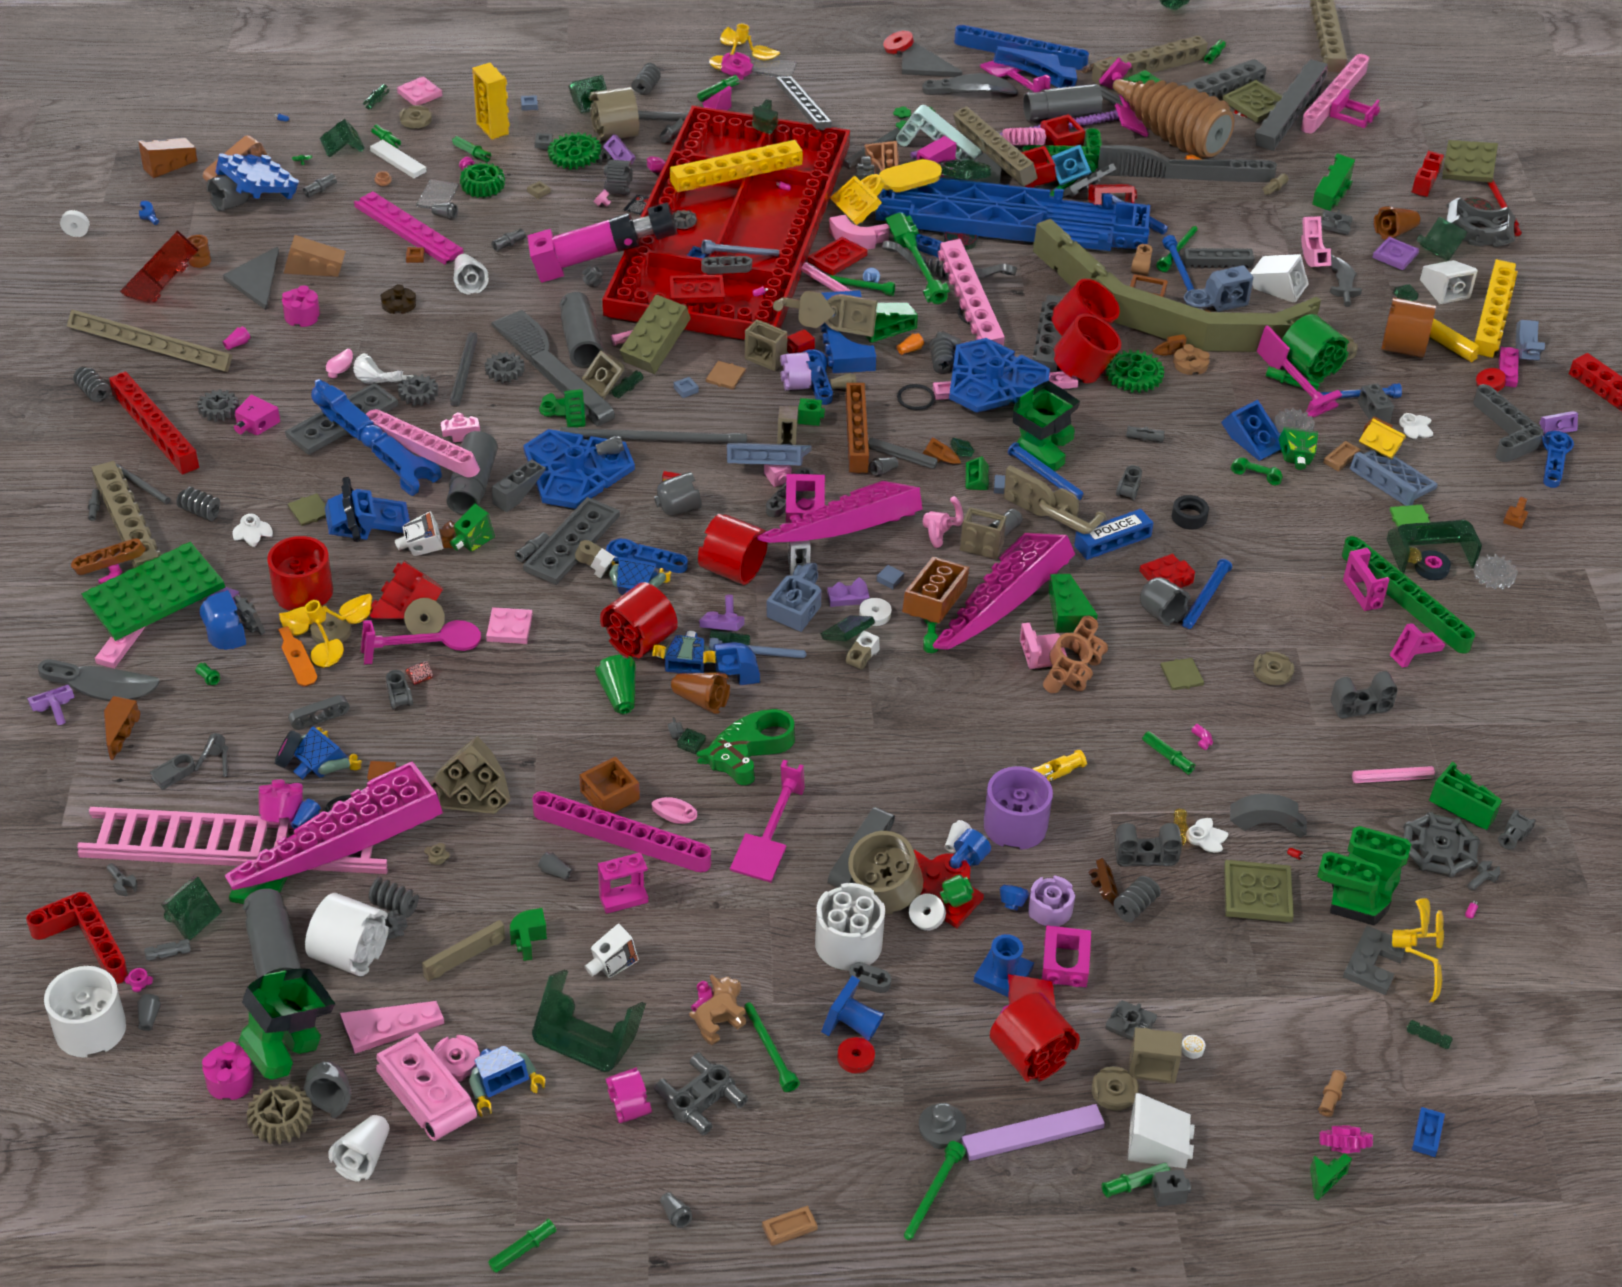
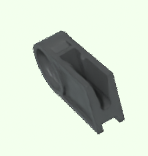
(169, 773)

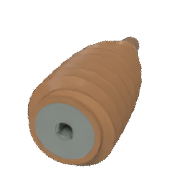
(1180, 115)

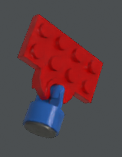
(970, 850)

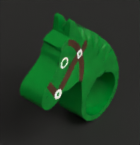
(744, 739)

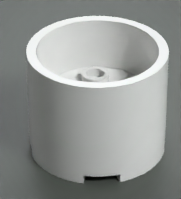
(849, 926)
(346, 934)
(85, 1011)

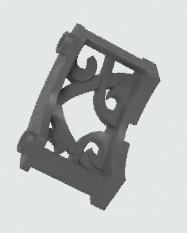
(1499, 223)

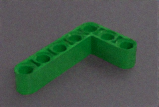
(1090, 149)

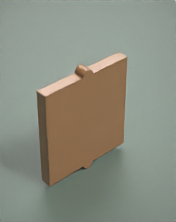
(725, 375)

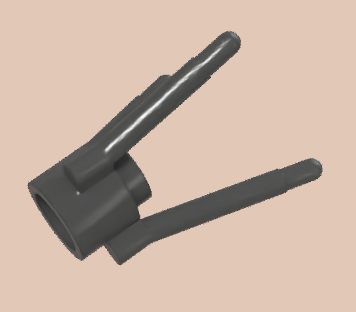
(214, 746)

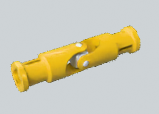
(1062, 765)

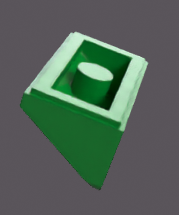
(977, 474)

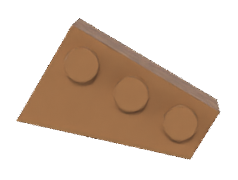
(313, 258)

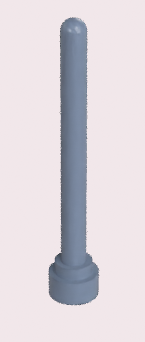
(709, 247)
(767, 650)

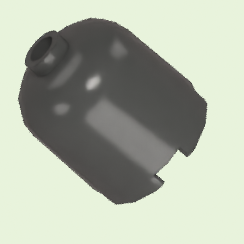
(224, 193)
(678, 495)
(1164, 600)

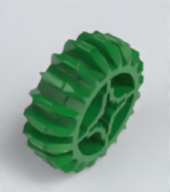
(482, 180)

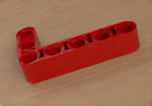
(81, 911)

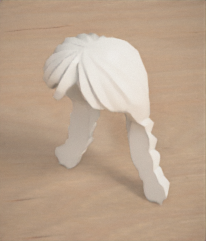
(368, 372)

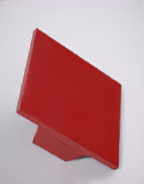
(1022, 985)

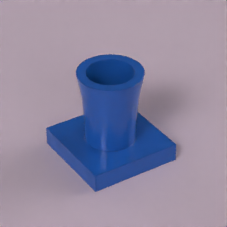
(1003, 960)
(853, 1013)

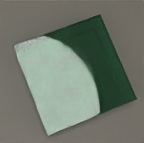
(848, 628)

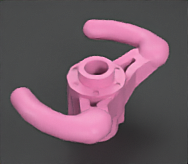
(940, 522)

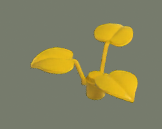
(739, 37)
(331, 651)
(1408, 938)

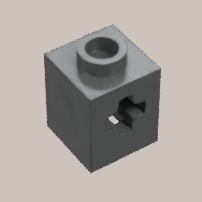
(1170, 1187)

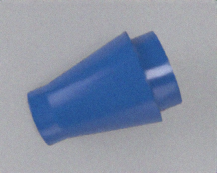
(306, 811)

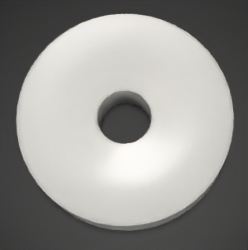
(81, 223)
(878, 609)
(929, 921)

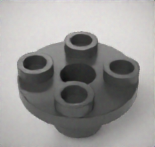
(942, 1124)

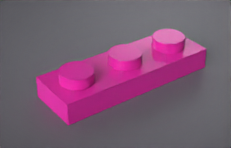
(1509, 365)

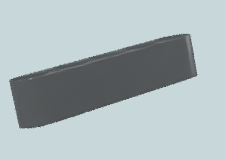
(875, 821)

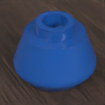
(1013, 896)

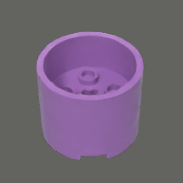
(1017, 807)

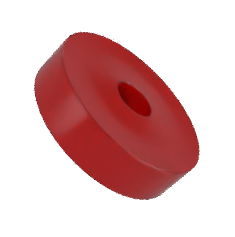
(1493, 377)
(859, 1063)

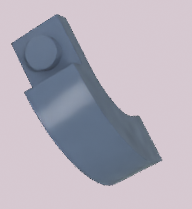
(1527, 340)

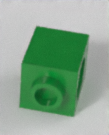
(810, 412)

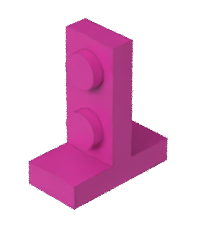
(1414, 642)

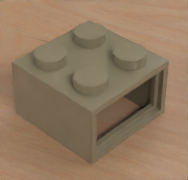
(765, 344)
(980, 538)
(1155, 1055)

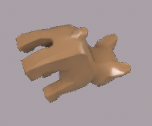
(719, 1009)

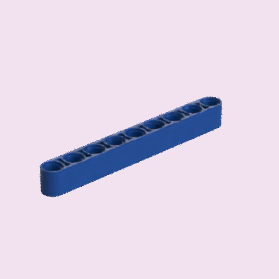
(989, 40)

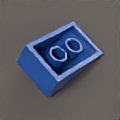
(1253, 430)

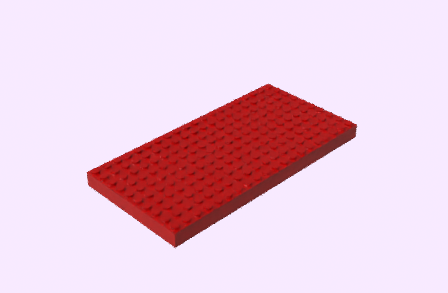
(734, 214)

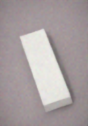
(398, 159)

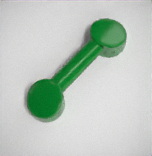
(1273, 474)
(930, 637)

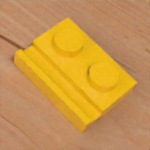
(1382, 439)

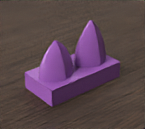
(618, 149)
(1560, 422)
(848, 595)

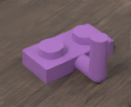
(728, 621)
(54, 699)

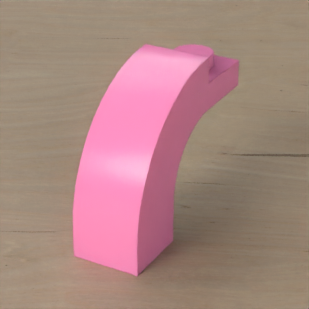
(863, 236)
(1312, 243)

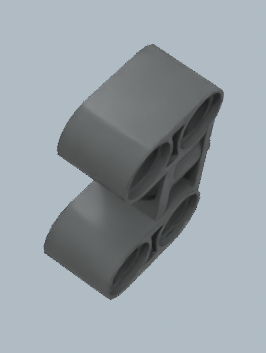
(1353, 702)
(1147, 852)

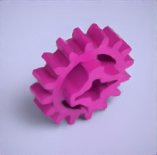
(1346, 1139)

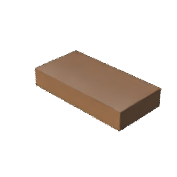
(1341, 456)
(789, 1225)

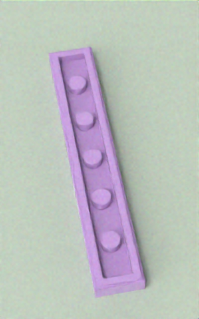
(1032, 1132)

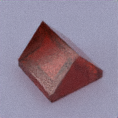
(419, 672)

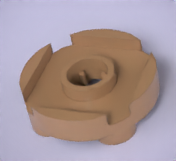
(1198, 357)

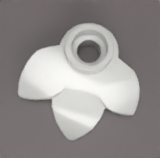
(1416, 426)
(252, 531)
(1206, 836)

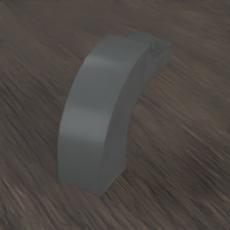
(1268, 808)

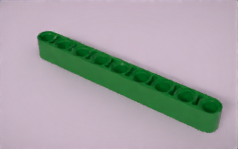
(1416, 600)

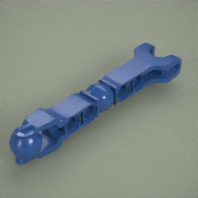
(405, 464)

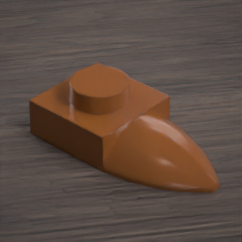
(1171, 345)
(941, 452)
(447, 534)

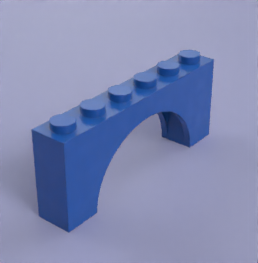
(844, 354)

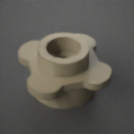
(437, 854)

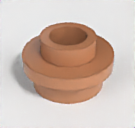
(383, 178)

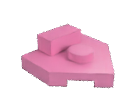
(459, 426)

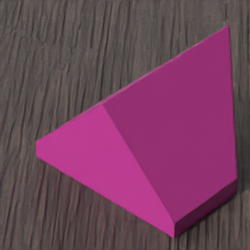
(720, 101)

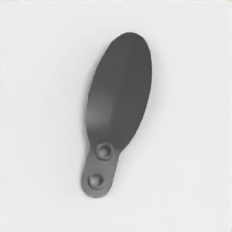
(969, 83)
(98, 681)

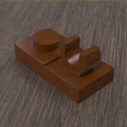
(1105, 879)

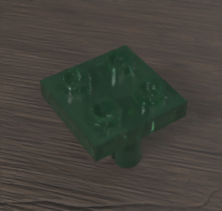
(191, 908)

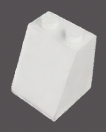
(1281, 276)
(1449, 281)
(1159, 1133)

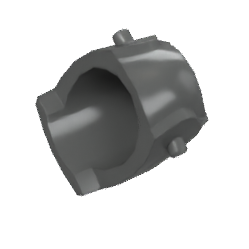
(328, 1087)

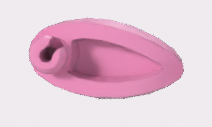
(339, 363)
(674, 810)

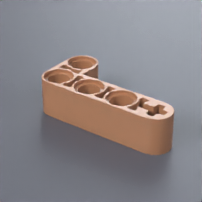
(243, 147)

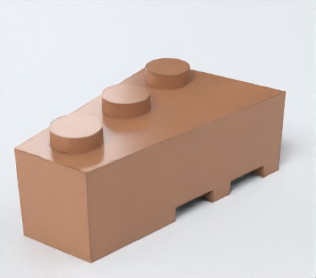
(883, 155)

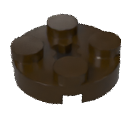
(398, 300)

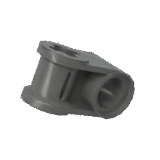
(1130, 482)
(397, 689)

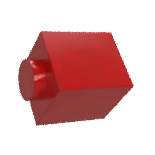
(800, 342)

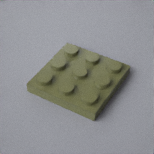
(1253, 100)
(1470, 161)
(1258, 891)

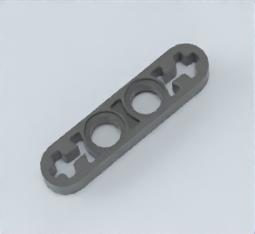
(771, 505)

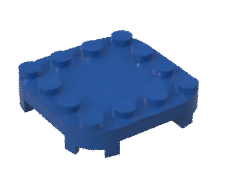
(256, 175)

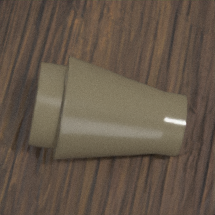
(840, 382)

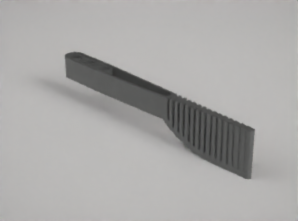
(1146, 162)
(533, 344)

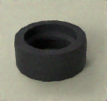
(1188, 521)

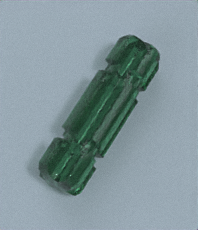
(1429, 1034)

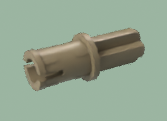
(1275, 184)

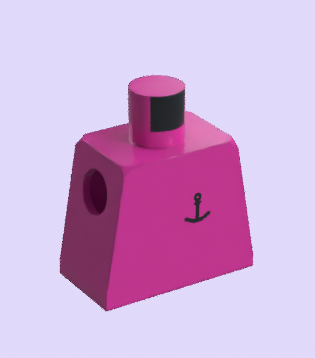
(255, 416)

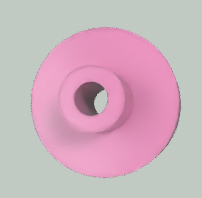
(601, 198)

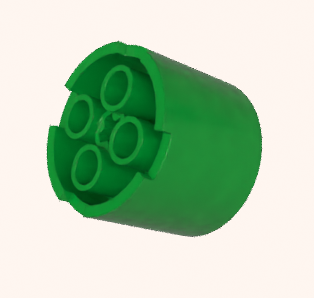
(1315, 348)

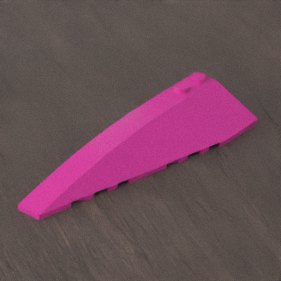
(859, 511)
(1018, 575)
(370, 816)

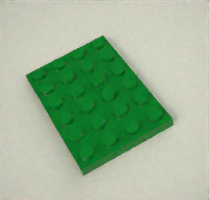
(153, 590)

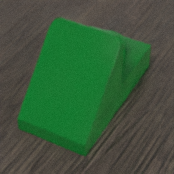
(1326, 1176)

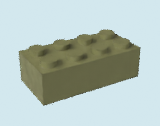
(655, 334)

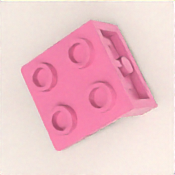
(1037, 647)

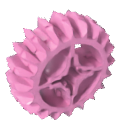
(1025, 136)

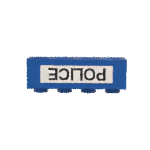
(1114, 534)

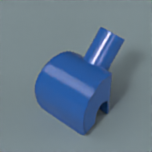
(148, 212)

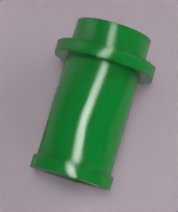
(210, 676)

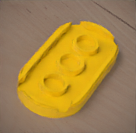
(910, 175)

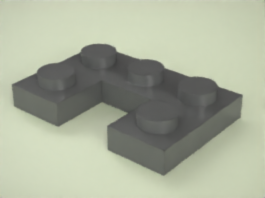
(1361, 965)

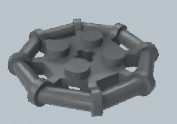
(1442, 830)

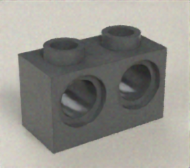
(1375, 402)

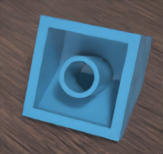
(1070, 165)

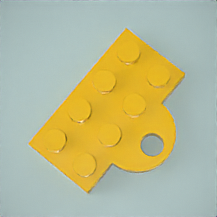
(859, 197)

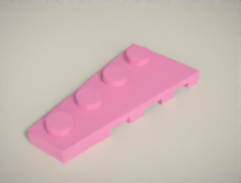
(382, 1025)

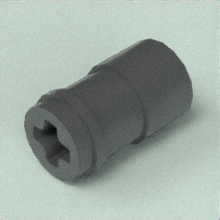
(1013, 520)

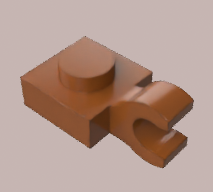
(1516, 515)

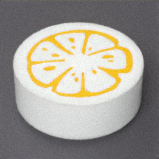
(1193, 1046)

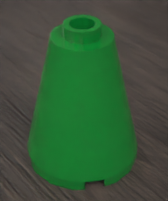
(618, 679)

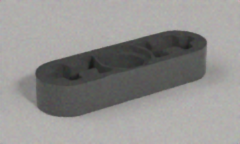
(716, 265)
(332, 703)

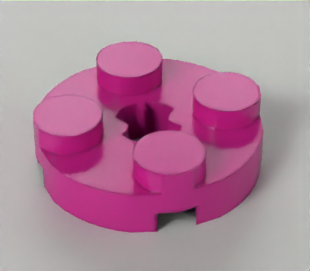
(741, 70)

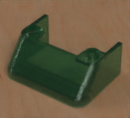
(1426, 533)
(577, 1039)

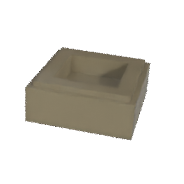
(538, 189)

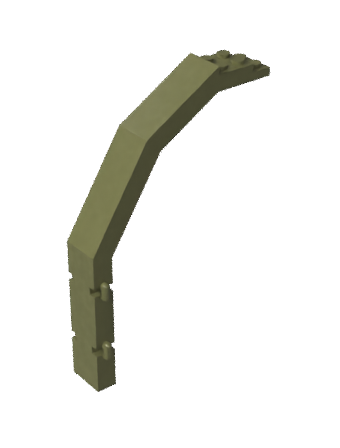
(1158, 314)

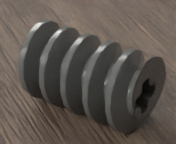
(646, 79)
(942, 354)
(91, 384)
(199, 503)
(393, 897)
(1136, 898)

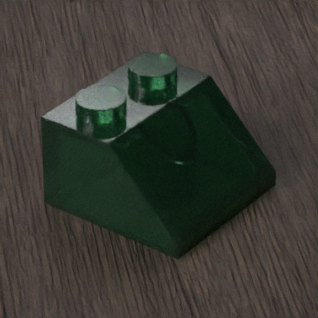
(581, 90)

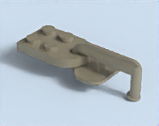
(852, 313)
(1040, 500)

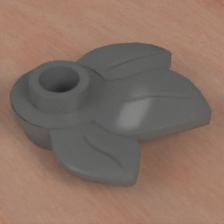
(668, 133)

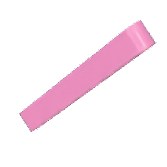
(1346, 79)
(426, 444)

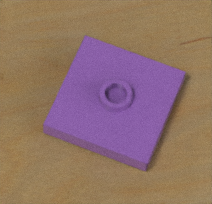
(1395, 253)

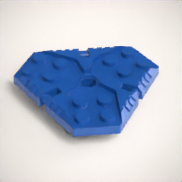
(991, 376)
(574, 467)

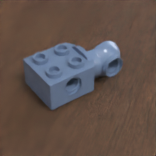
(1223, 290)
(796, 598)

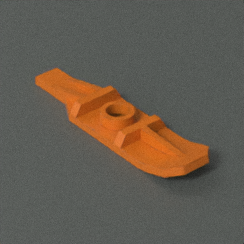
(301, 665)

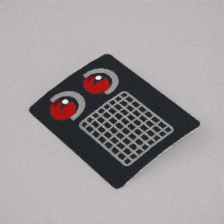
(637, 204)

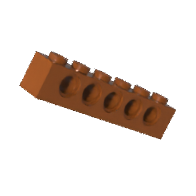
(857, 428)

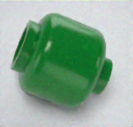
(957, 891)

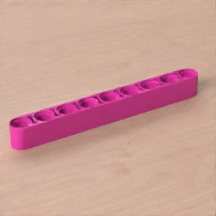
(621, 831)

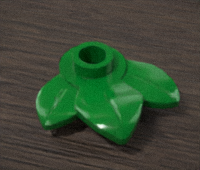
(552, 406)

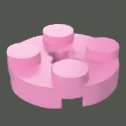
(460, 1045)

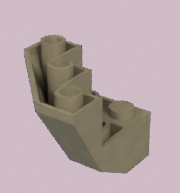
(472, 780)

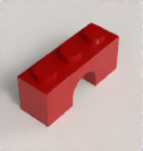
(1427, 174)

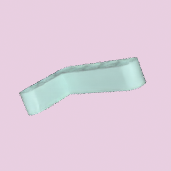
(936, 127)

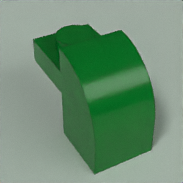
(525, 928)

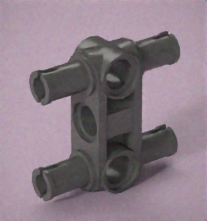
(701, 1093)

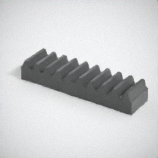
(1218, 256)

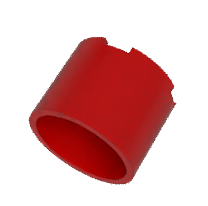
(1085, 298)
(1087, 348)
(732, 549)
(300, 572)
(639, 620)
(1034, 1036)

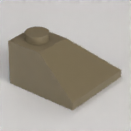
(603, 373)

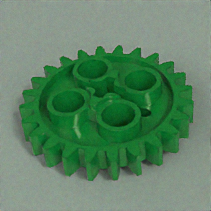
(574, 150)
(1135, 371)

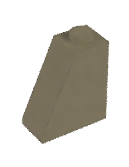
(787, 425)

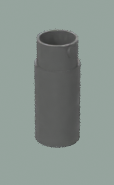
(1057, 102)
(580, 329)
(467, 491)
(269, 933)

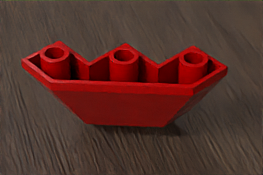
(403, 589)

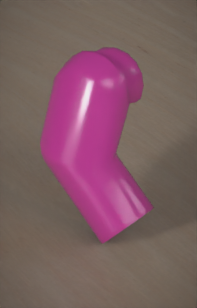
(115, 571)
(1204, 735)
(704, 994)

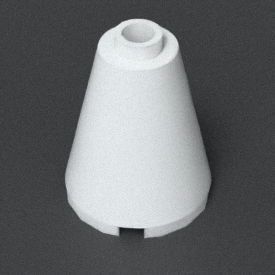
(469, 275)
(360, 1148)

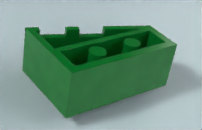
(1335, 184)
(893, 320)
(1068, 603)
(1465, 798)

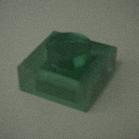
(1406, 292)
(962, 447)
(691, 741)

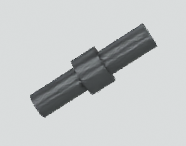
(94, 505)

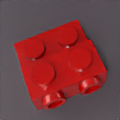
(1169, 568)

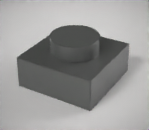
(543, 140)

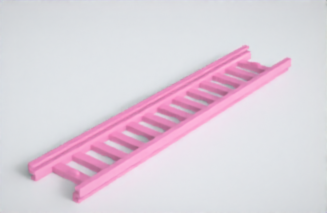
(208, 856)

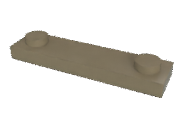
(463, 950)

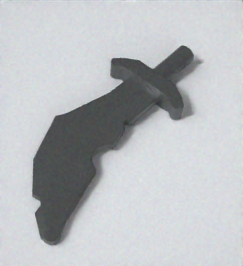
(1345, 276)

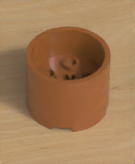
(1408, 327)

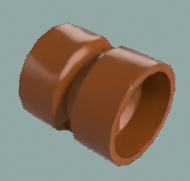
(202, 257)

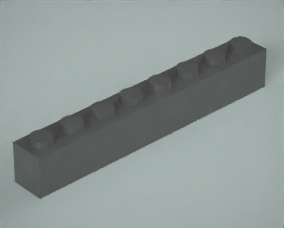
(1291, 105)

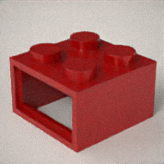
(1058, 133)
(1045, 172)

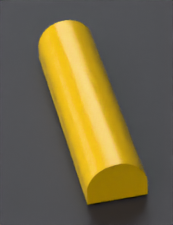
(1454, 341)

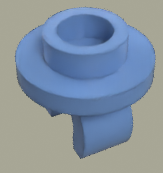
(871, 275)

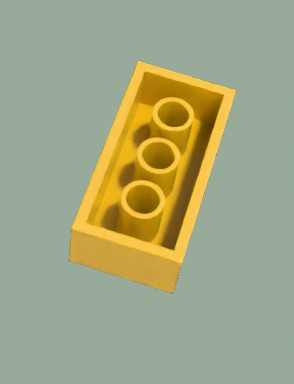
(491, 100)

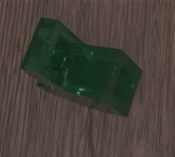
(764, 118)

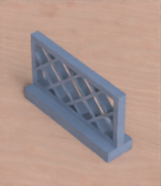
(766, 453)
(1392, 483)

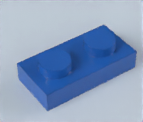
(1428, 1132)

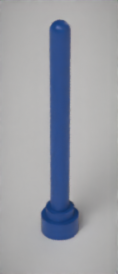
(1170, 244)
(1393, 391)

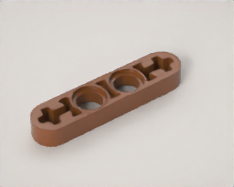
(88, 562)

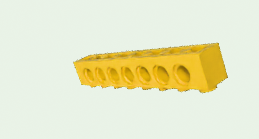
(735, 166)
(1496, 308)

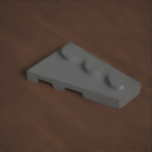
(1083, 183)

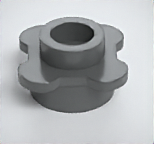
(675, 729)

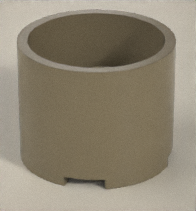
(614, 113)
(888, 867)

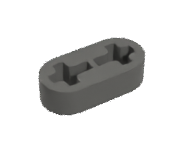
(870, 977)

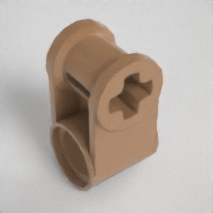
(1142, 261)

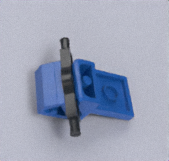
(357, 512)

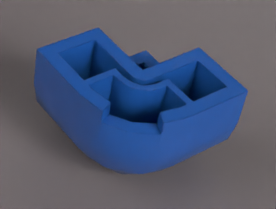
(222, 621)
(737, 659)

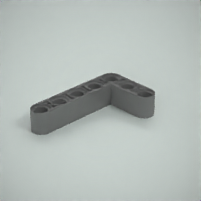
(1523, 432)

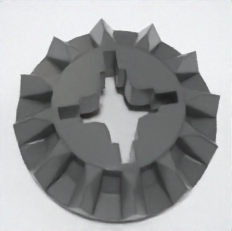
(681, 223)

